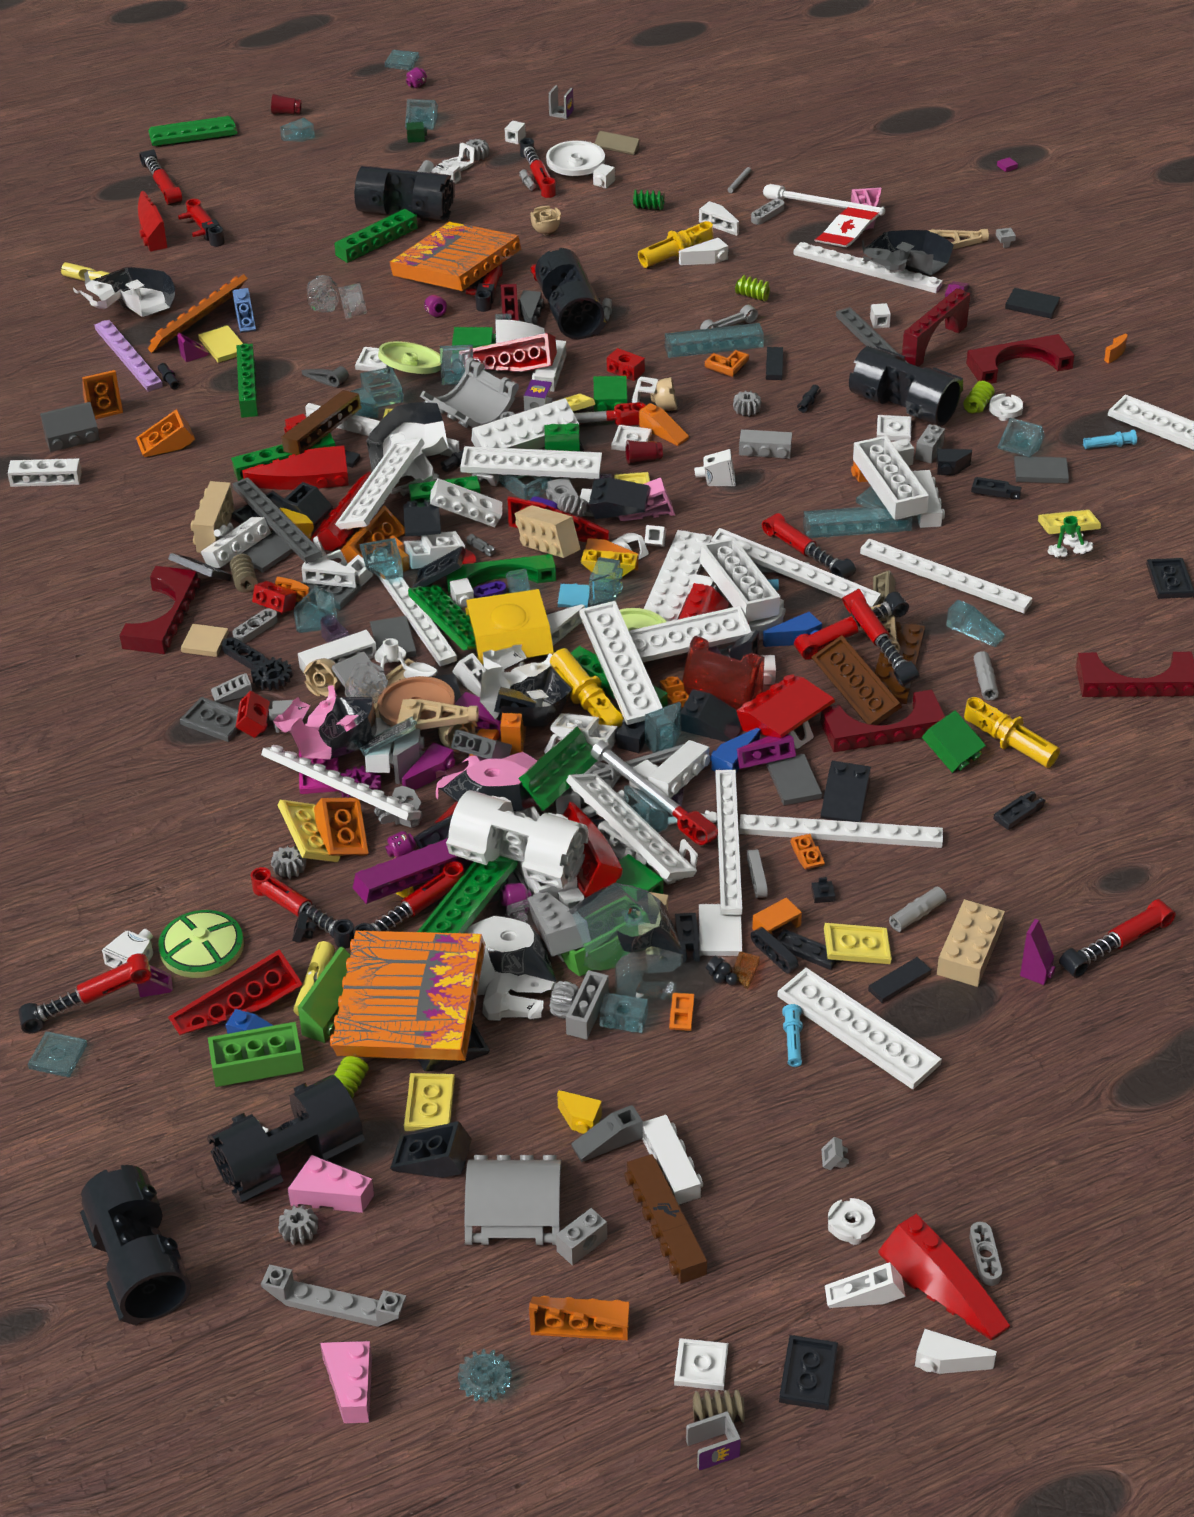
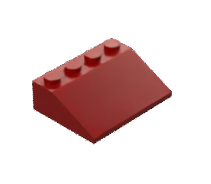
(783, 707)

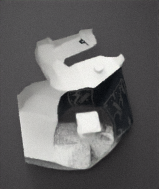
(135, 289)
(407, 423)
(533, 679)
(515, 961)

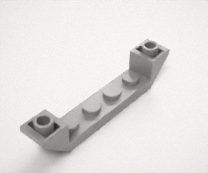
(330, 1302)

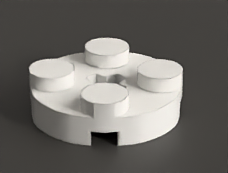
(1006, 407)
(851, 1232)

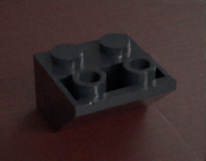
(308, 501)

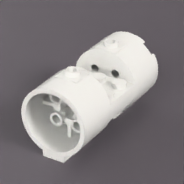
(489, 828)

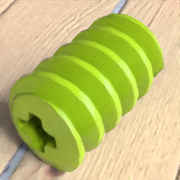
(752, 289)
(978, 397)
(351, 1073)

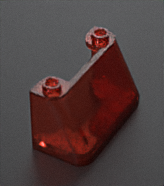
(721, 675)

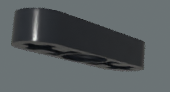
(234, 647)
(774, 950)

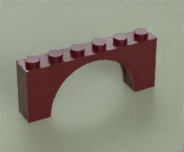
(955, 312)
(1049, 349)
(157, 634)
(1100, 681)
(848, 734)

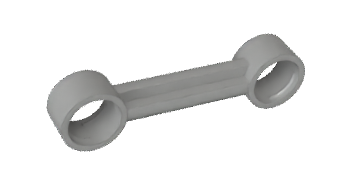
(731, 320)

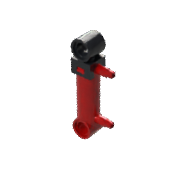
(209, 228)
(486, 289)

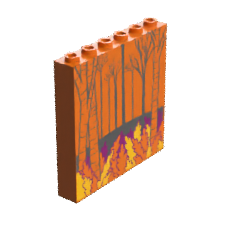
(455, 255)
(408, 995)

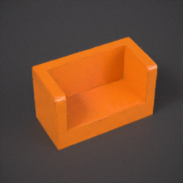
(777, 916)

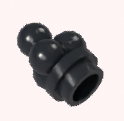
(721, 971)

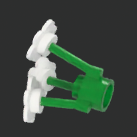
(1072, 537)

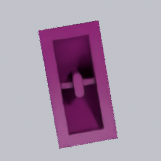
(190, 349)
(158, 984)

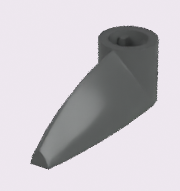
(326, 376)

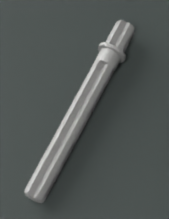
(654, 758)

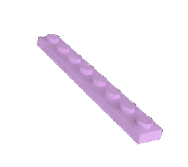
(128, 355)

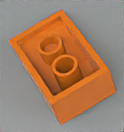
(103, 394)
(166, 435)
(341, 826)

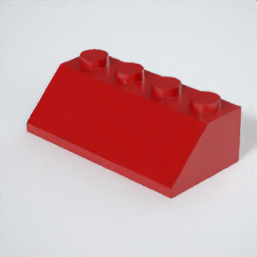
(703, 600)

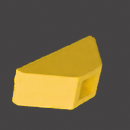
(627, 560)

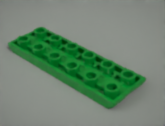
(192, 130)
(445, 614)
(549, 774)

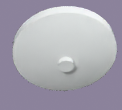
(575, 158)

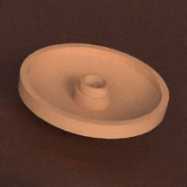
(413, 688)

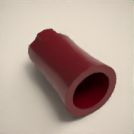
(285, 105)
(642, 451)

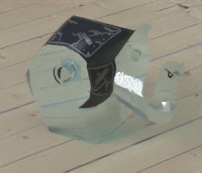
(631, 933)

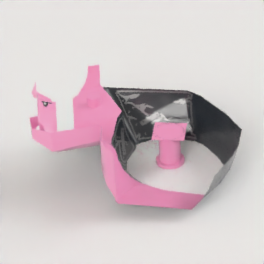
(333, 728)
(490, 778)

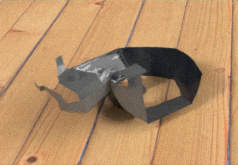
(909, 250)

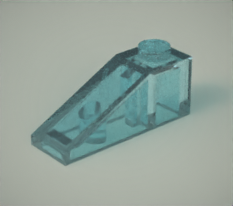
(973, 623)

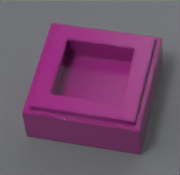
(1007, 164)

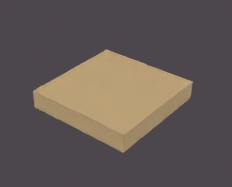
(204, 640)

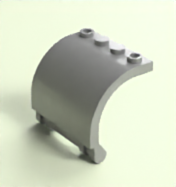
(477, 397)
(512, 1198)

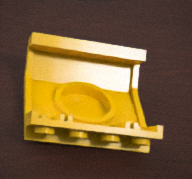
(510, 621)

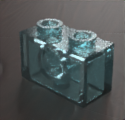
(623, 1012)

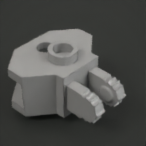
(402, 794)

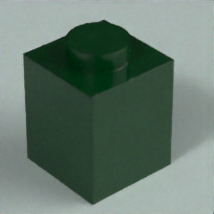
(416, 132)

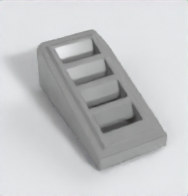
(236, 688)

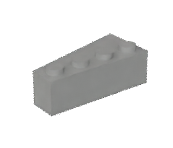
(554, 923)

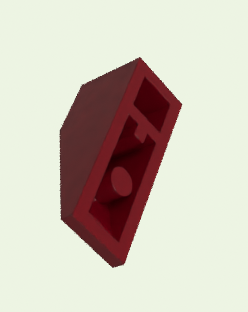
(509, 300)

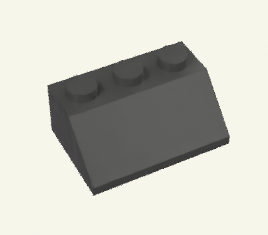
(69, 426)

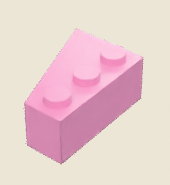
(869, 197)
(657, 503)
(330, 1186)
(350, 1376)

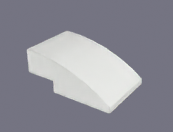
(511, 330)
(431, 548)
(588, 725)

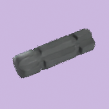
(481, 545)

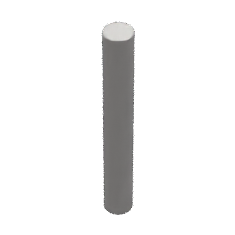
(735, 184)

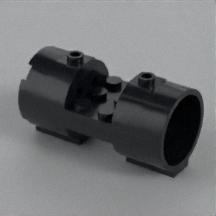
(393, 190)
(569, 294)
(923, 391)
(322, 1118)
(143, 1265)

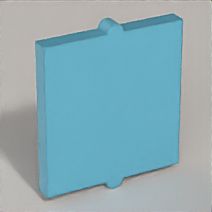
(573, 595)

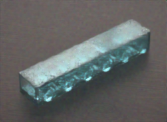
(714, 340)
(853, 522)

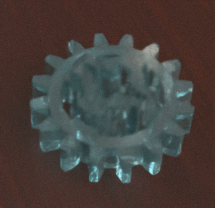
(484, 1375)

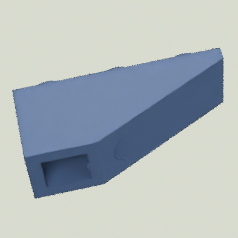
(243, 310)

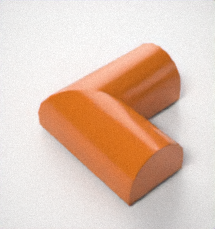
(727, 366)

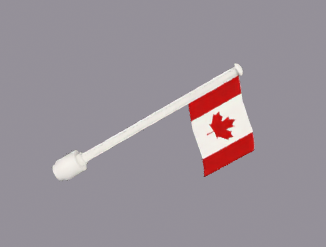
(845, 227)

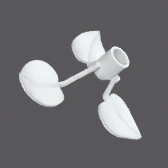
(391, 652)

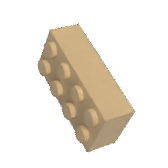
(213, 513)
(547, 531)
(970, 943)

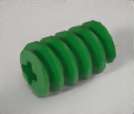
(648, 200)

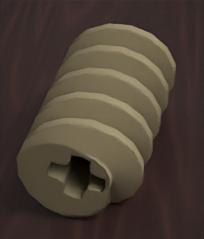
(243, 573)
(713, 1406)

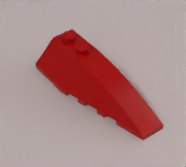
(151, 224)
(518, 354)
(317, 467)
(584, 528)
(328, 532)
(600, 862)
(247, 991)
(938, 1272)

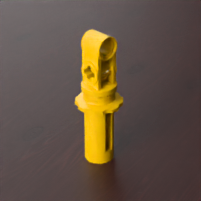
(674, 243)
(585, 688)
(1010, 732)

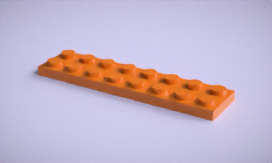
(196, 313)

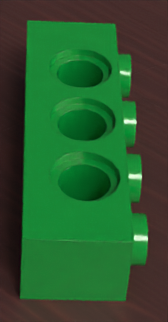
(422, 491)

